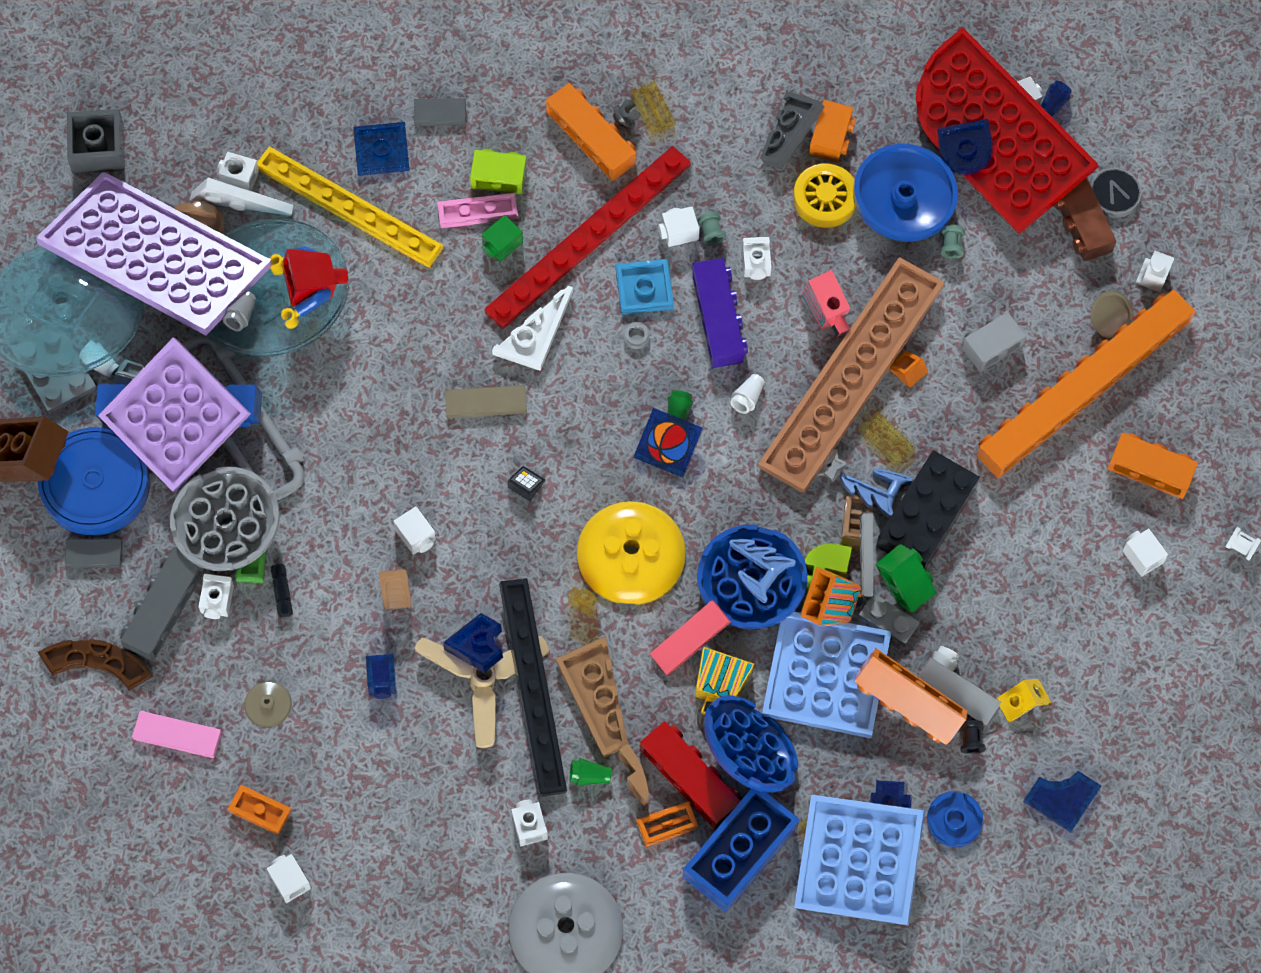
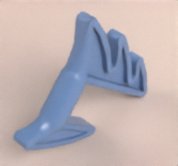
(882, 499)
(773, 565)

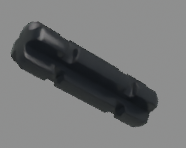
(281, 590)

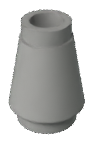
(239, 312)

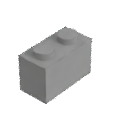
(993, 341)

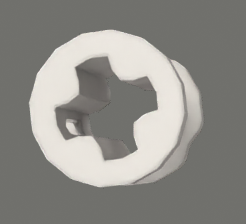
(1243, 543)

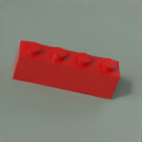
(689, 774)

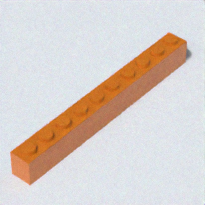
(1085, 383)

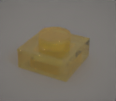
(583, 601)

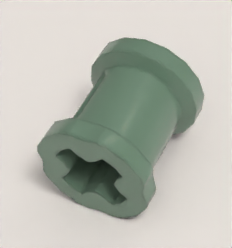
(711, 228)
(952, 241)

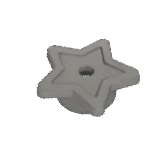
(836, 467)

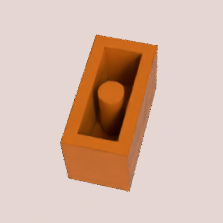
(831, 131)

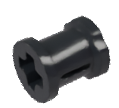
(972, 737)

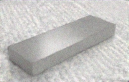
(866, 554)
(973, 699)

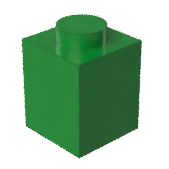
(501, 239)

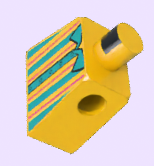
(721, 676)

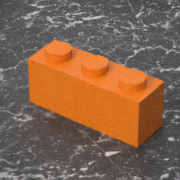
(1152, 465)

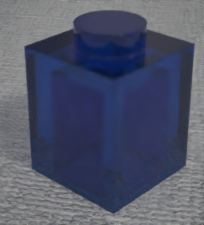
(381, 675)

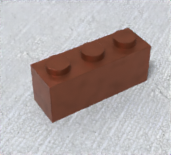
(1086, 222)

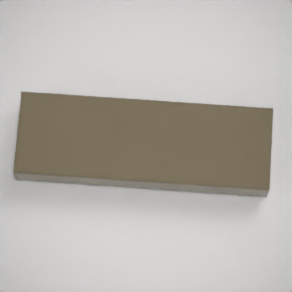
(485, 401)

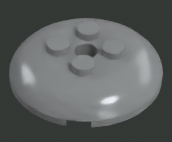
(218, 496)
(561, 898)

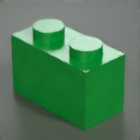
(906, 577)

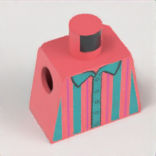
(827, 302)

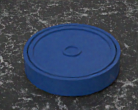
(95, 484)

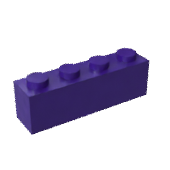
(718, 312)

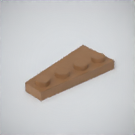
(594, 690)

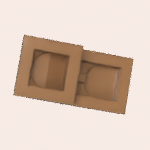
(637, 780)

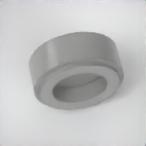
(636, 335)

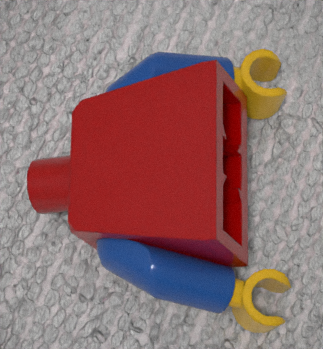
(308, 280)

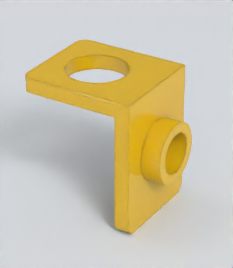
(1022, 699)

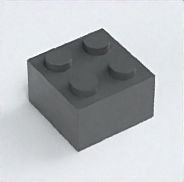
(95, 141)

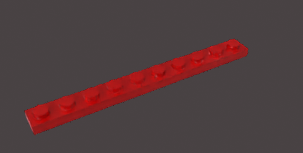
(587, 237)

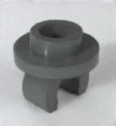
(622, 113)

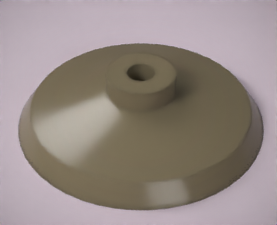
(1110, 313)
(267, 704)

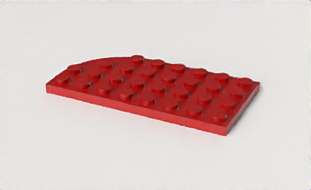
(1032, 154)

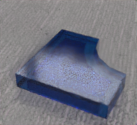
(476, 643)
(1063, 800)

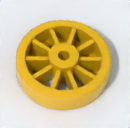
(824, 195)

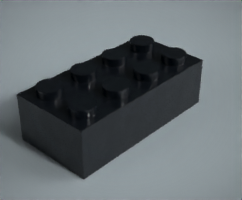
(929, 507)

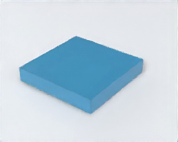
(644, 286)

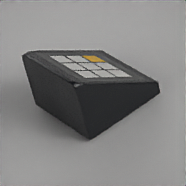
(525, 483)

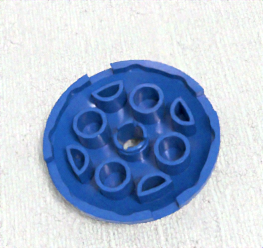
(720, 581)
(749, 745)

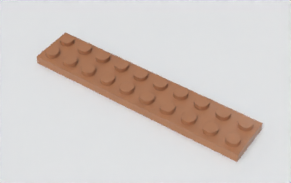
(851, 375)

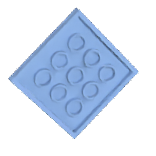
(816, 675)
(859, 859)

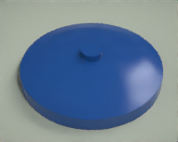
(905, 192)

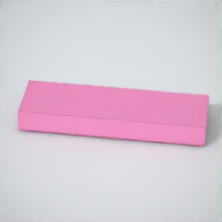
(477, 210)
(177, 734)

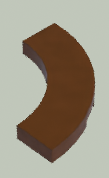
(96, 655)

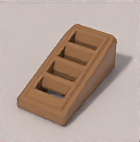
(849, 536)
(395, 589)

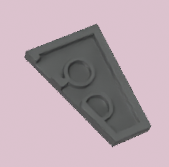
(792, 126)

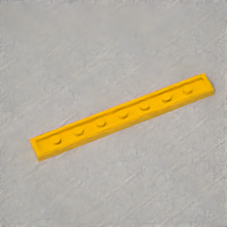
(349, 207)

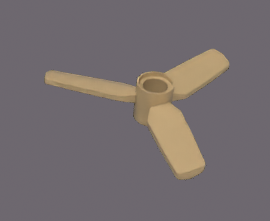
(484, 697)

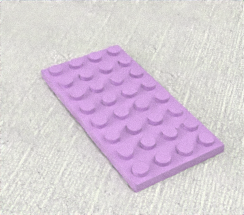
(154, 252)

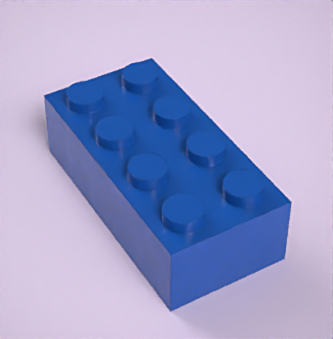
(740, 848)

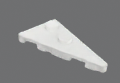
(237, 198)
(533, 339)

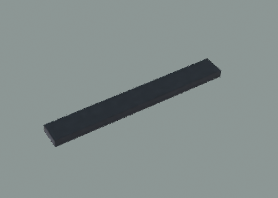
(533, 687)

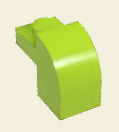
(828, 557)

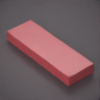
(690, 637)

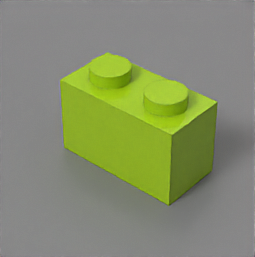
(498, 171)

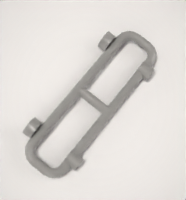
(291, 457)

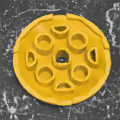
(626, 576)

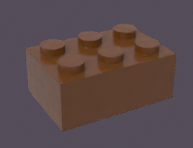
(29, 448)

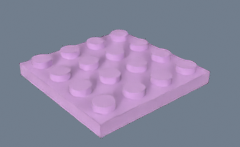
(174, 414)

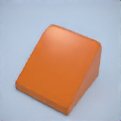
(909, 368)

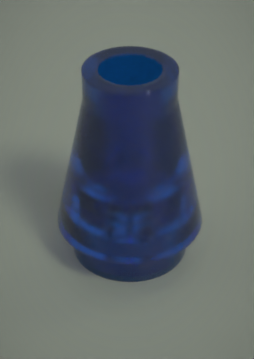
(1056, 97)

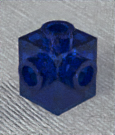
(891, 789)

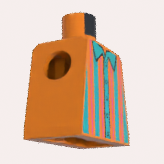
(831, 599)

